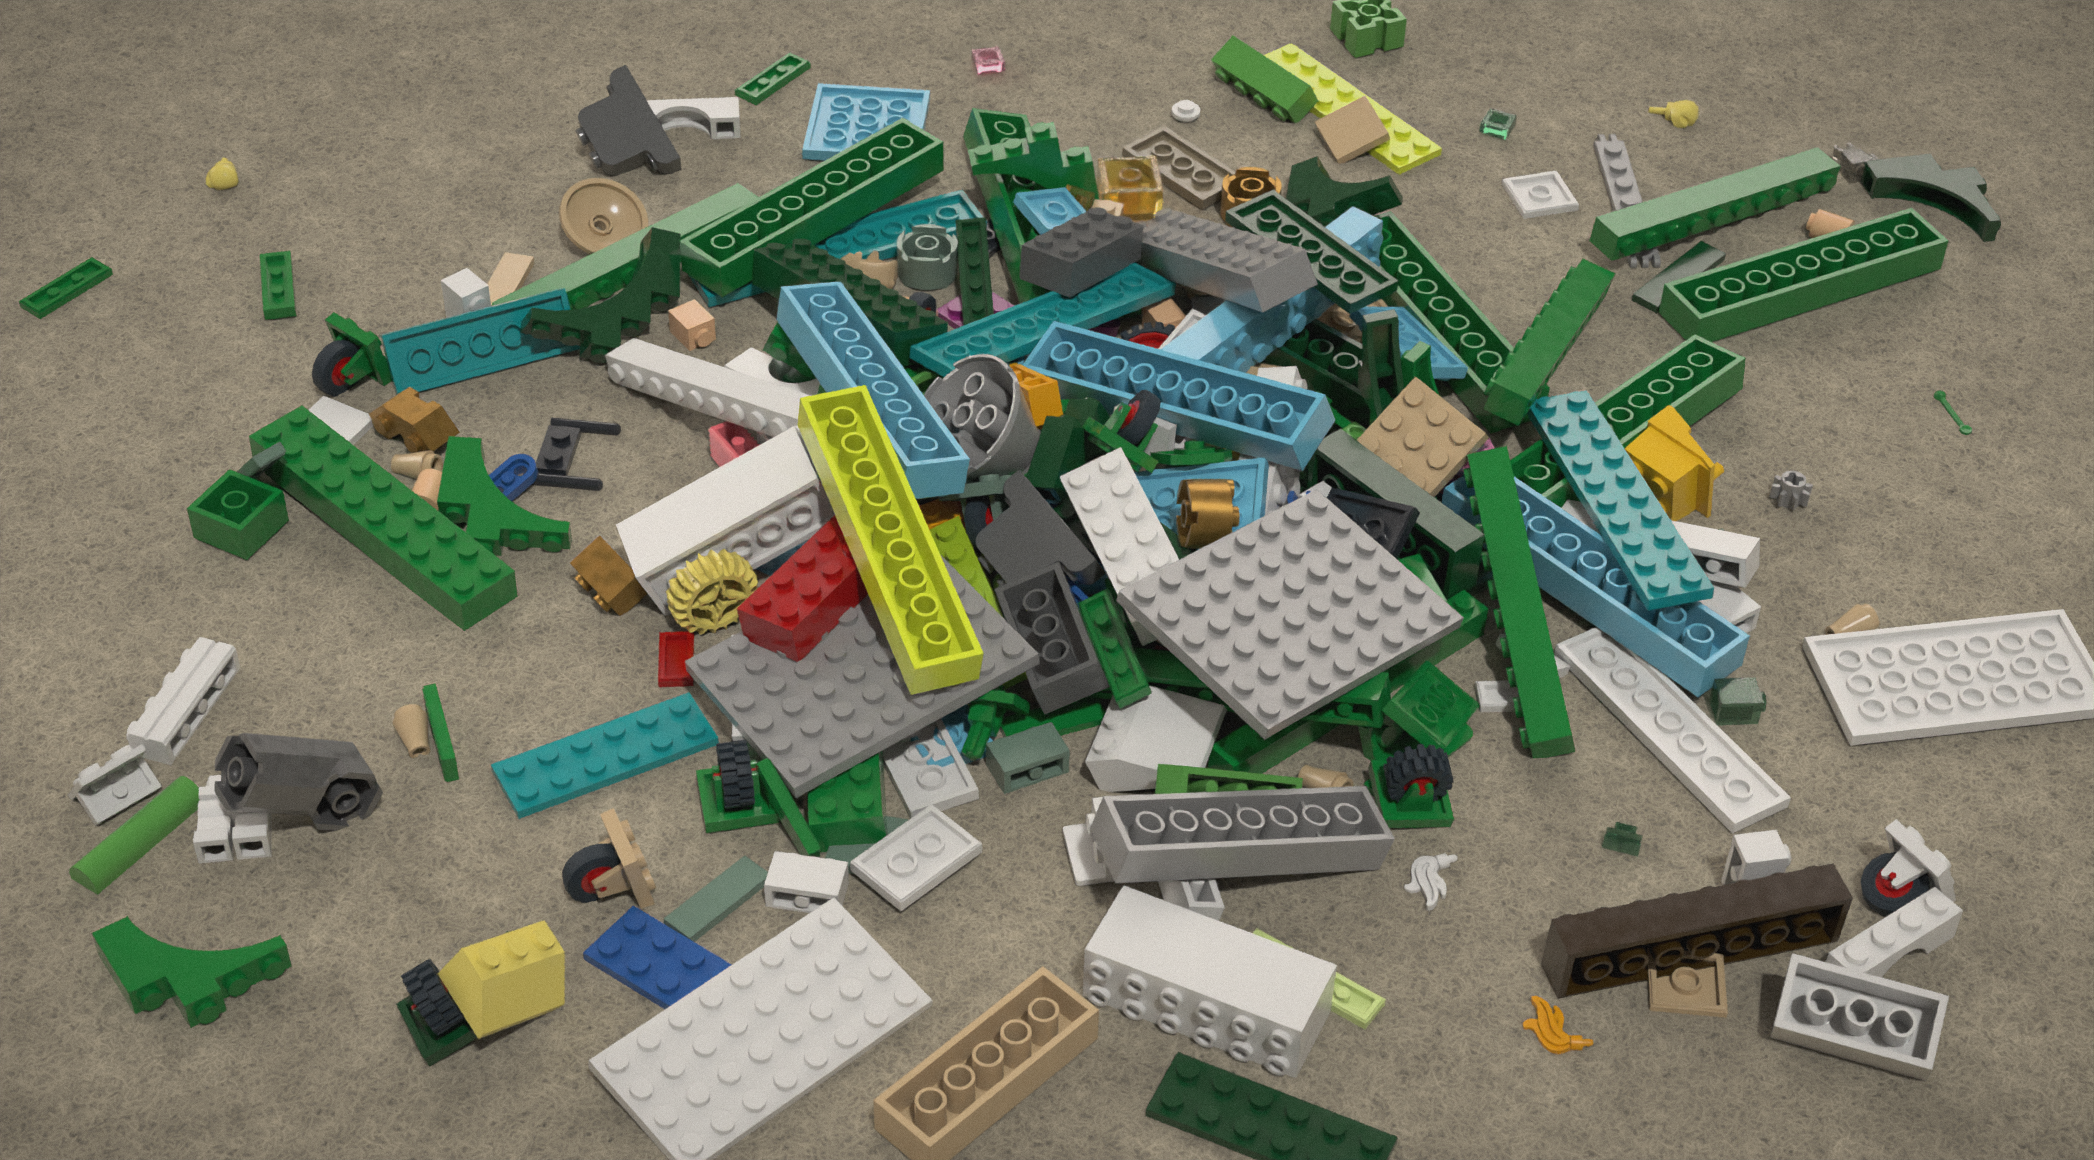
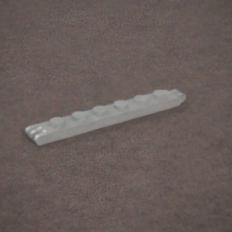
(1622, 187)

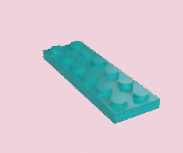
(470, 344)
(604, 755)

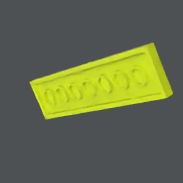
(1400, 153)

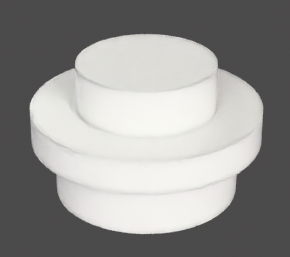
(1186, 111)

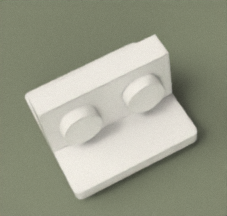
(115, 785)
(1084, 853)

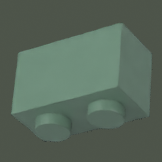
(1027, 757)

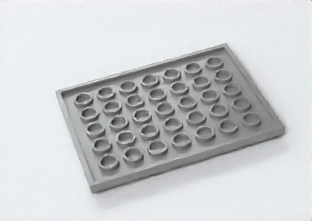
(1289, 612)
(846, 692)

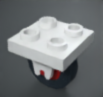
(1904, 873)

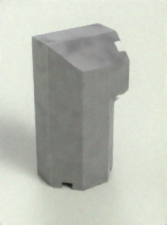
(296, 778)

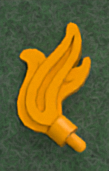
(1549, 1029)

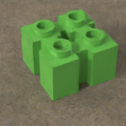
(1368, 25)

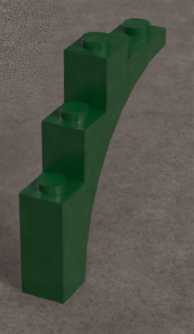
(628, 313)
(1380, 368)

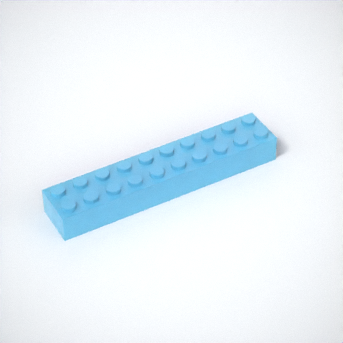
(1243, 336)
(850, 353)
(1199, 397)
(1581, 572)

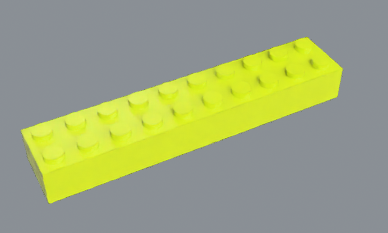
(889, 540)

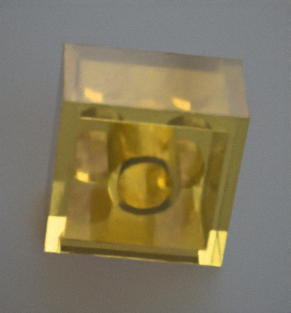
(1131, 182)

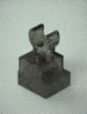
(1852, 162)

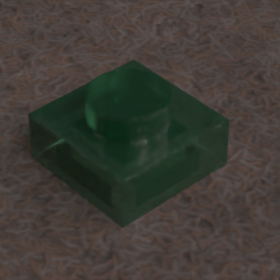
(1498, 123)

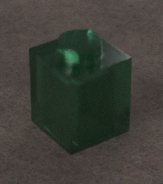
(1737, 701)

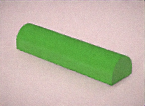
(137, 835)

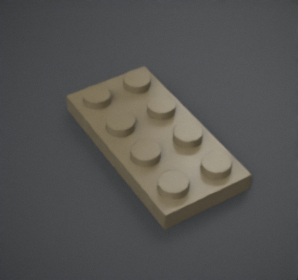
(1182, 166)

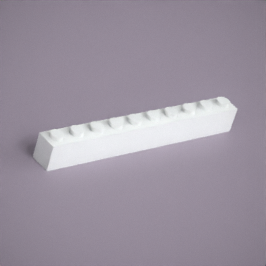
(705, 387)

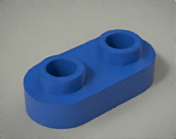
(507, 478)

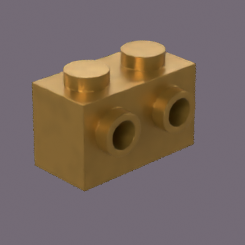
(609, 576)

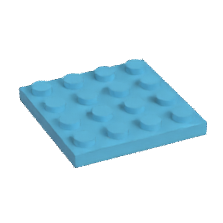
(852, 113)

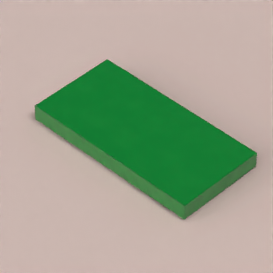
(1431, 707)

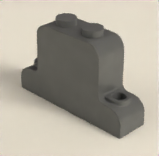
(625, 130)
(1032, 538)

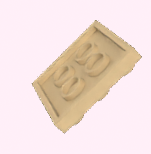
(1423, 437)

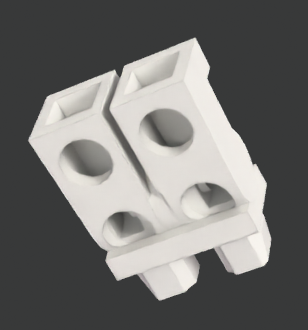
(229, 828)

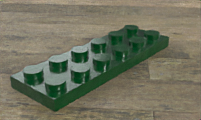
(1339, 269)
(1259, 1118)

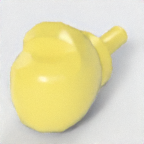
(1681, 113)
(222, 175)

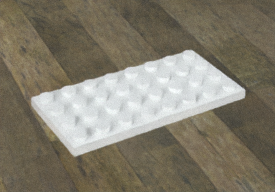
(1954, 676)
(759, 1035)

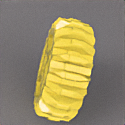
(710, 591)

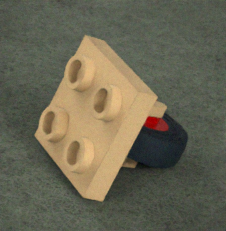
(609, 866)

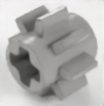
(1791, 490)

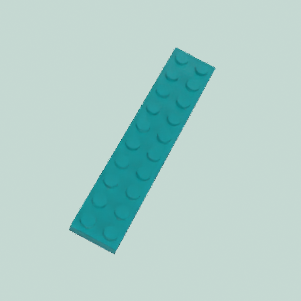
(875, 233)
(1021, 327)
(1619, 501)

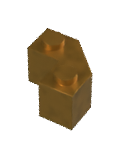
(420, 423)

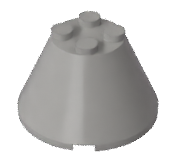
(986, 415)

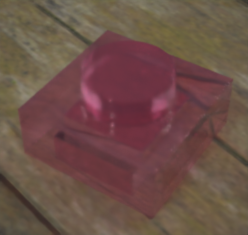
(988, 60)

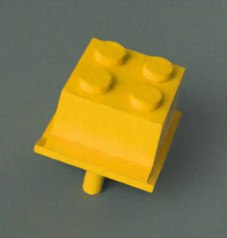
(1675, 465)

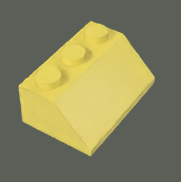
(507, 978)

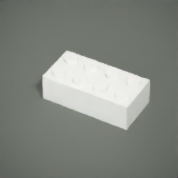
(1860, 1017)

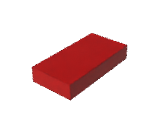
(673, 652)

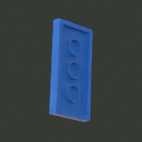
(653, 958)

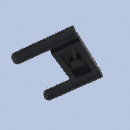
(559, 450)

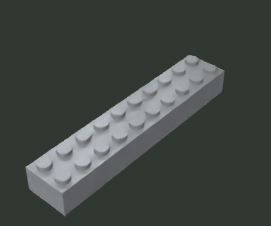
(1224, 260)

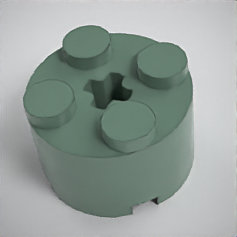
(927, 257)

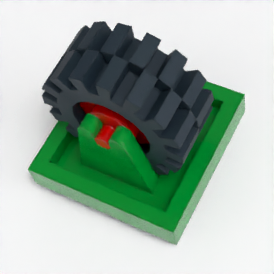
(1413, 788)
(732, 791)

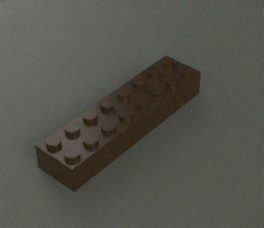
(1733, 919)

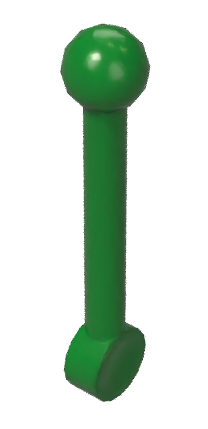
(1964, 429)

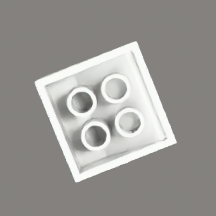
(1152, 732)

